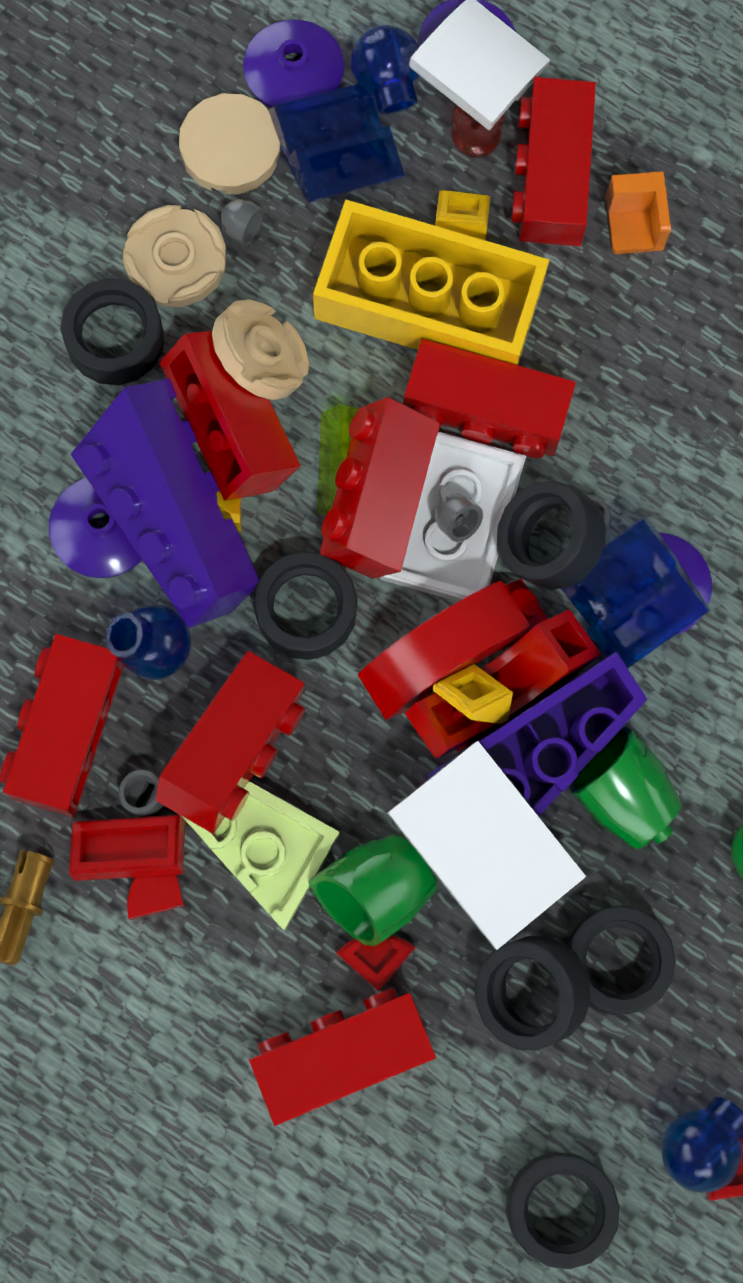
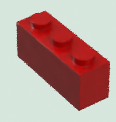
(555, 161)
(489, 398)
(231, 425)
(379, 488)
(62, 725)
(231, 743)
(340, 1056)

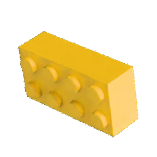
(427, 283)

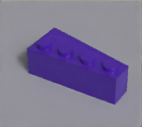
(165, 503)
(562, 731)

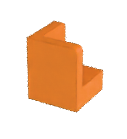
(638, 212)

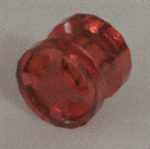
(474, 138)

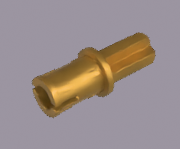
(22, 903)

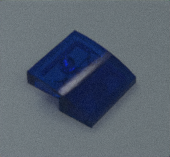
(336, 142)
(636, 594)

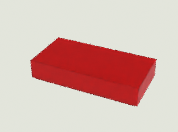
(127, 847)

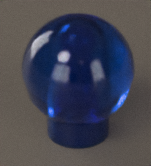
(383, 69)
(150, 641)
(704, 1146)

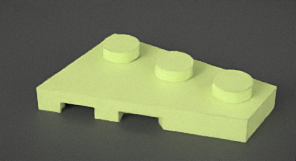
(271, 851)

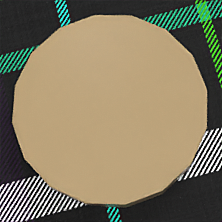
(229, 143)
(177, 275)
(260, 350)

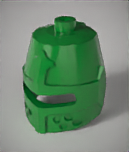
(628, 791)
(375, 888)

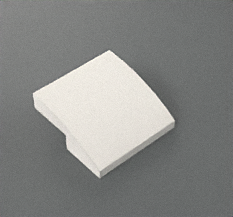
(478, 62)

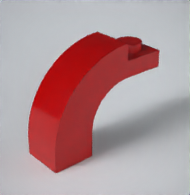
(449, 644)
(529, 668)

